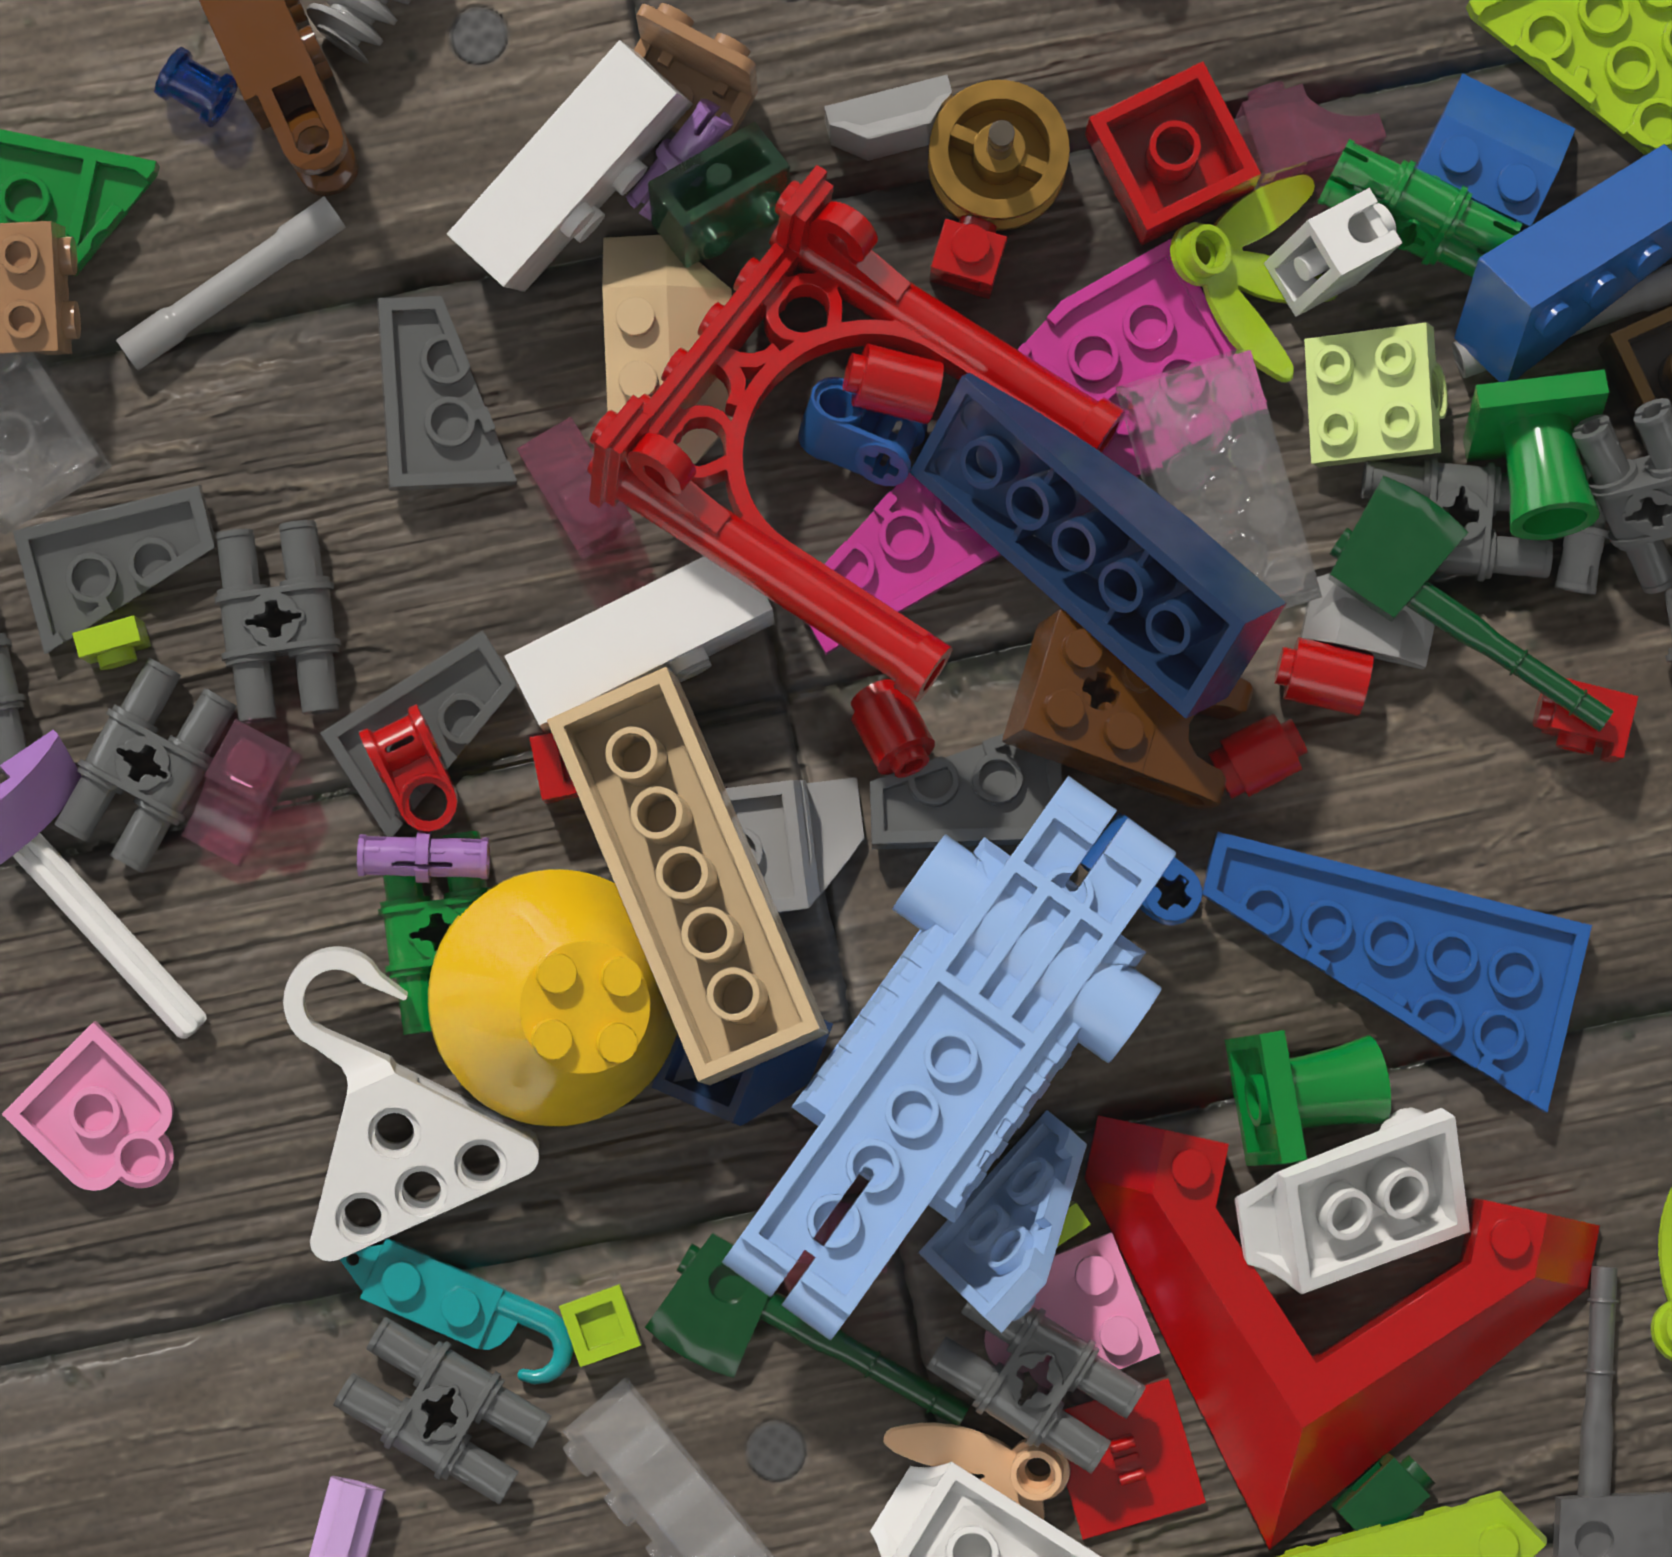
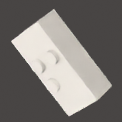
(571, 169)
(658, 626)

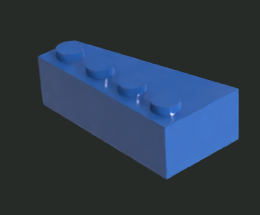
(1568, 268)

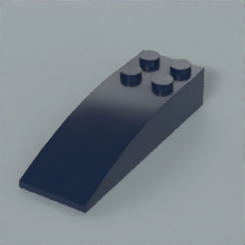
(1099, 545)

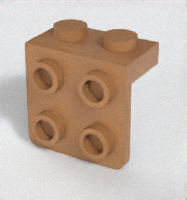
(696, 63)
(36, 289)

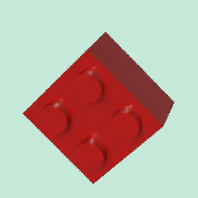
(1172, 153)

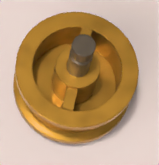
(998, 153)

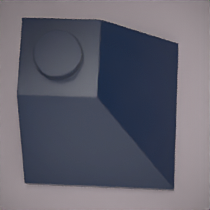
(745, 1093)

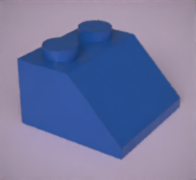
(1496, 150)

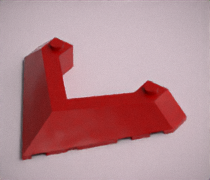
(1298, 1421)

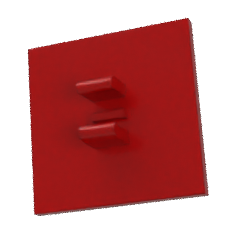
(1143, 1470)

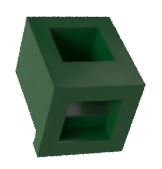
(1385, 1494)

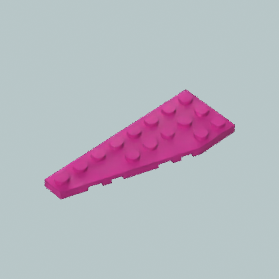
(1095, 339)

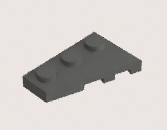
(432, 408)
(107, 557)
(456, 700)
(968, 796)

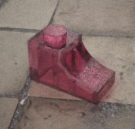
(1295, 135)
(559, 466)
(240, 792)

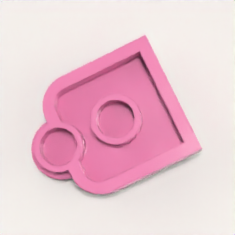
(98, 1115)
(1095, 1301)

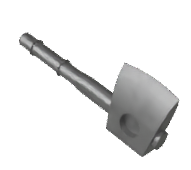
(1595, 1519)

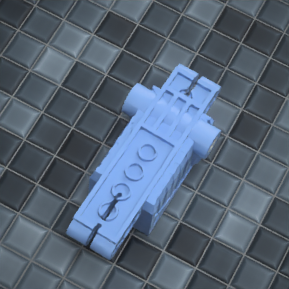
(958, 1044)

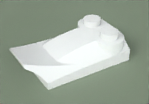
(1358, 1203)
(958, 1515)

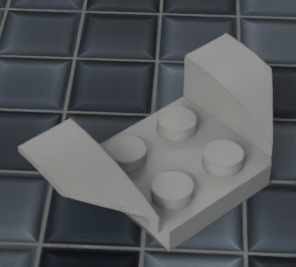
(800, 834)

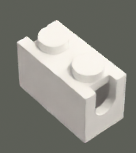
(1343, 240)

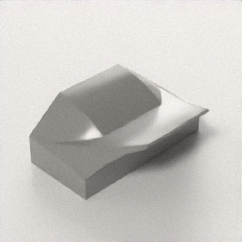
(888, 119)
(1351, 624)

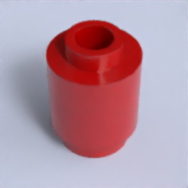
(891, 729)
(1259, 755)

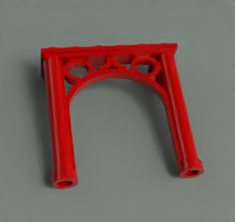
(648, 472)

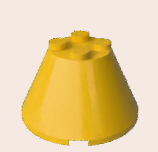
(548, 1000)

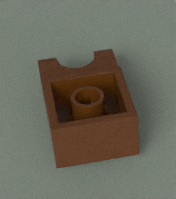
(284, 87)
(1129, 733)

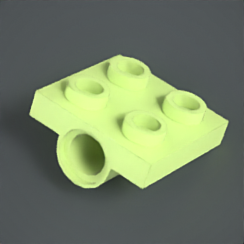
(1374, 395)

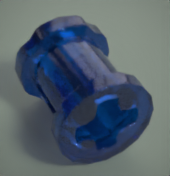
(196, 86)

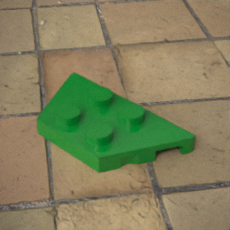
(70, 186)

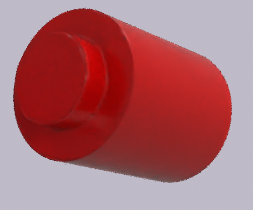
(894, 383)
(1325, 675)

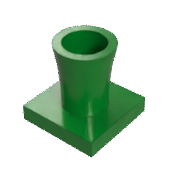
(1534, 429)
(1285, 1094)

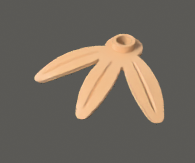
(979, 1453)

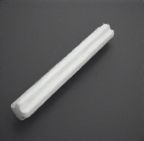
(111, 937)

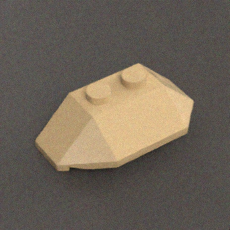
(649, 314)

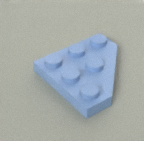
(1011, 1224)

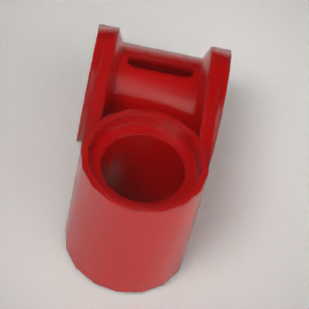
(410, 766)

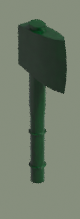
(1389, 565)
(716, 1312)

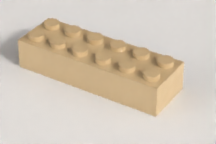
(687, 877)

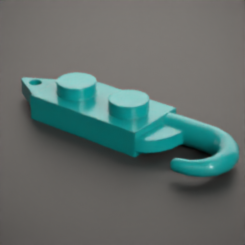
(456, 1303)

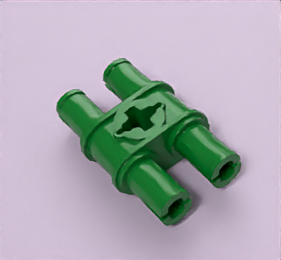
(1429, 214)
(410, 914)

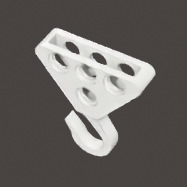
(367, 1163)

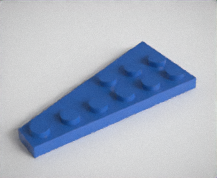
(1446, 963)

